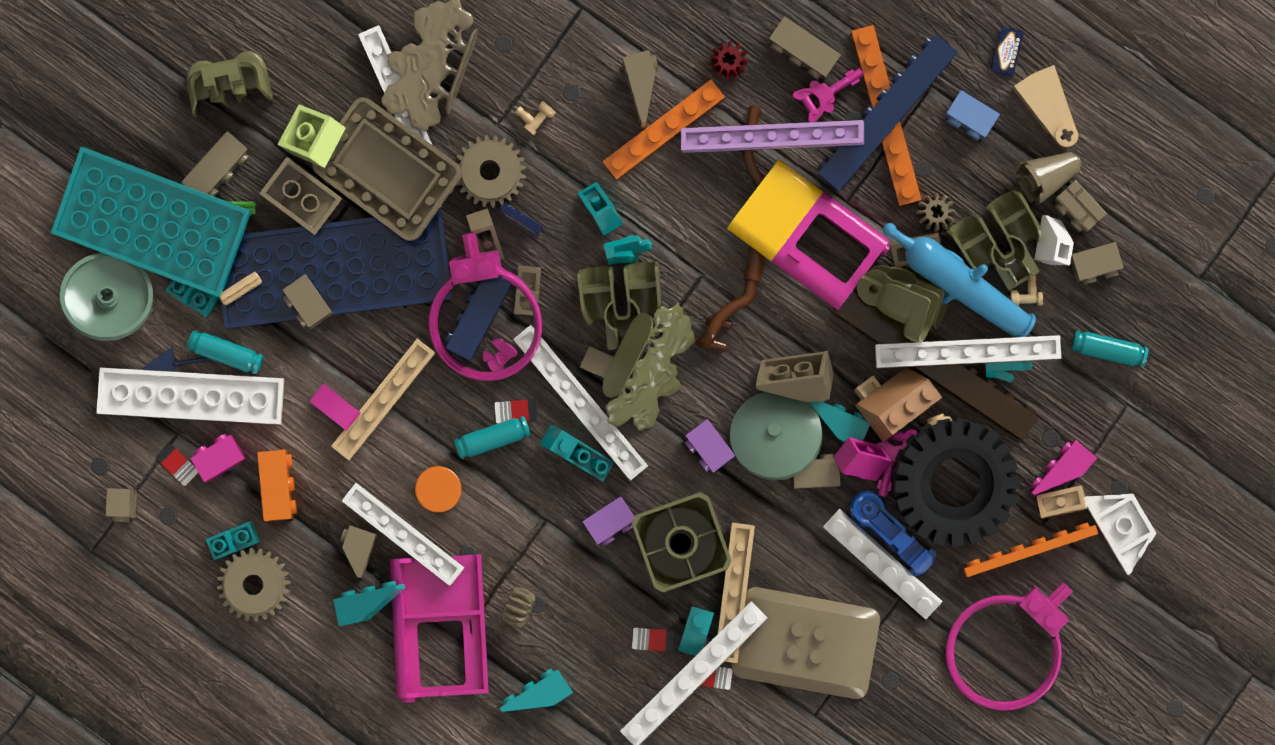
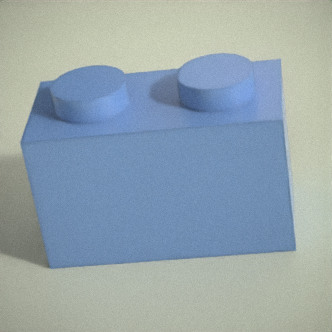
(971, 116)

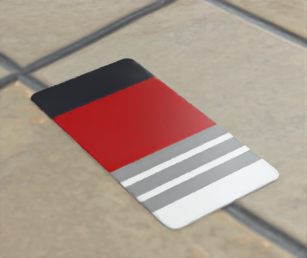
(515, 409)
(177, 464)
(653, 639)
(719, 678)

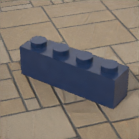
(477, 317)

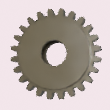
(490, 190)
(273, 585)

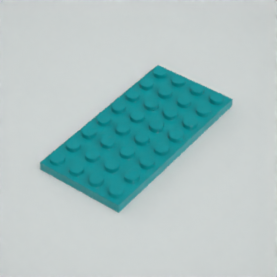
(151, 221)

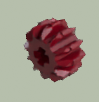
(731, 53)

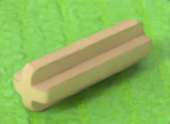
(240, 288)

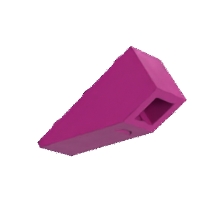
(1070, 465)

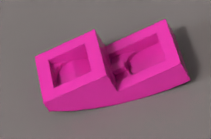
(335, 407)

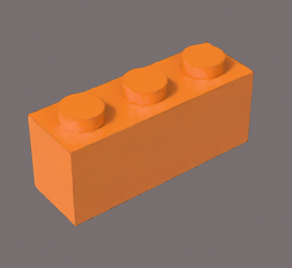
(276, 485)

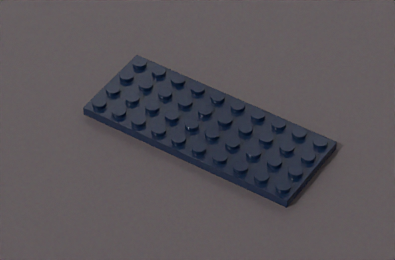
(349, 262)

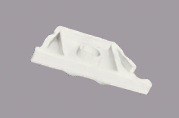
(1122, 526)

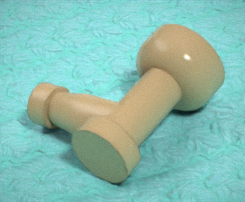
(533, 123)
(1032, 296)

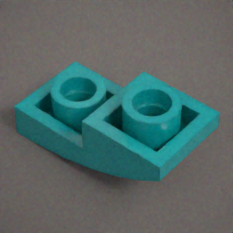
(192, 297)
(232, 540)

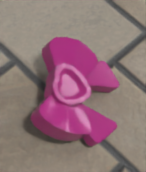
(497, 361)

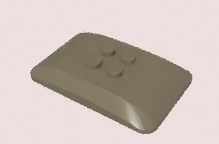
(389, 170)
(810, 644)

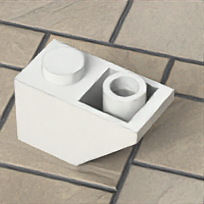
(1055, 243)

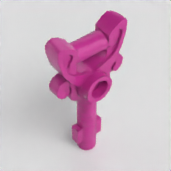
(824, 94)
(885, 484)

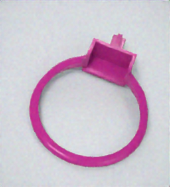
(477, 267)
(1044, 612)

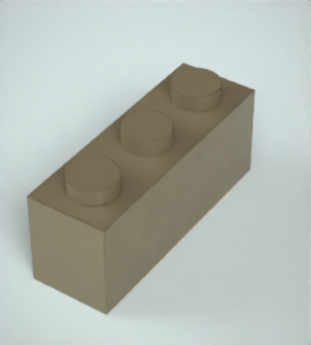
(803, 49)
(217, 165)

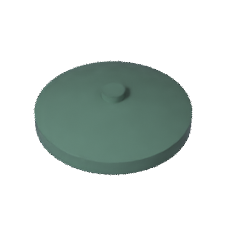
(106, 297)
(775, 436)

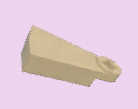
(1047, 103)

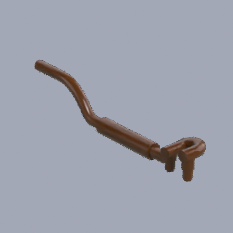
(753, 266)

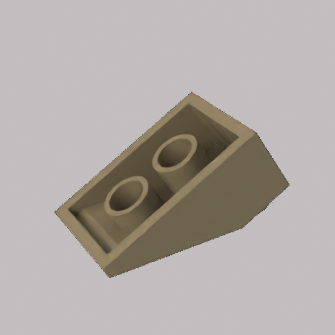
(640, 75)
(300, 196)
(797, 377)

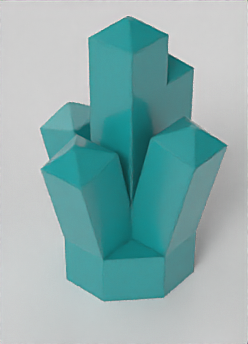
(626, 249)
(999, 369)

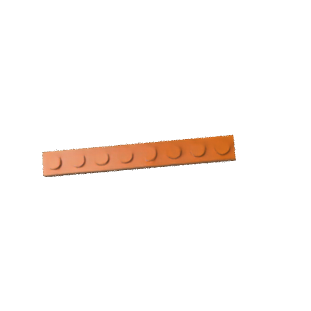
(894, 144)

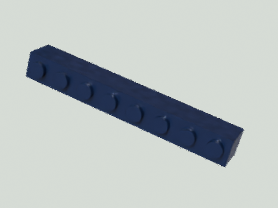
(888, 112)

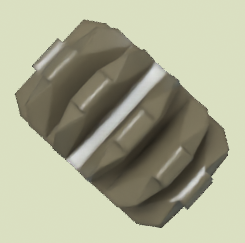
(944, 211)
(518, 607)

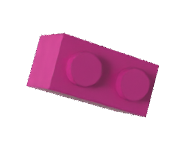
(217, 458)
(862, 459)

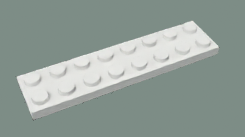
(190, 396)

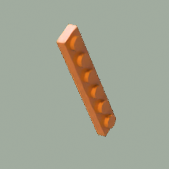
(663, 129)
(1038, 546)

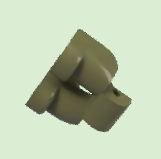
(239, 74)
(1018, 227)
(905, 298)
(599, 301)

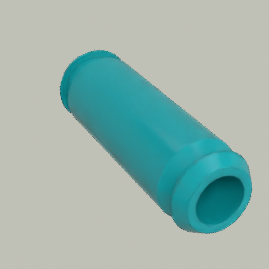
(1109, 348)
(225, 352)
(492, 437)

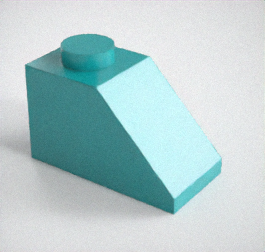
(600, 208)
(695, 631)

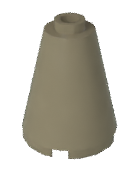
(1046, 175)

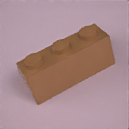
(897, 402)

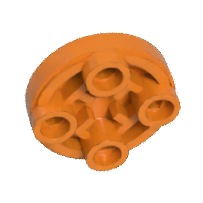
(438, 489)

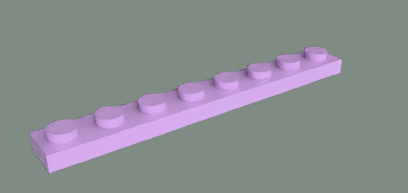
(772, 136)

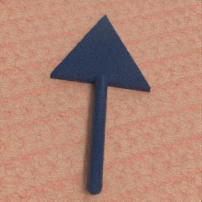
(167, 362)

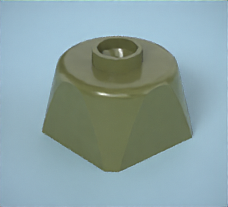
(688, 516)

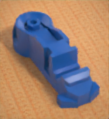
(870, 512)

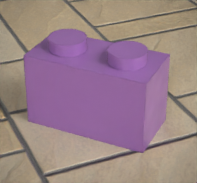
(709, 446)
(609, 521)

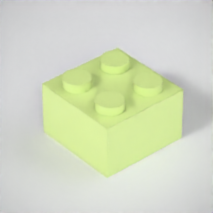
(311, 136)

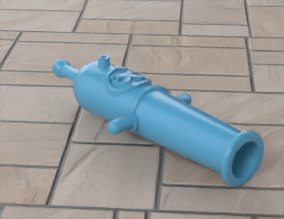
(962, 283)

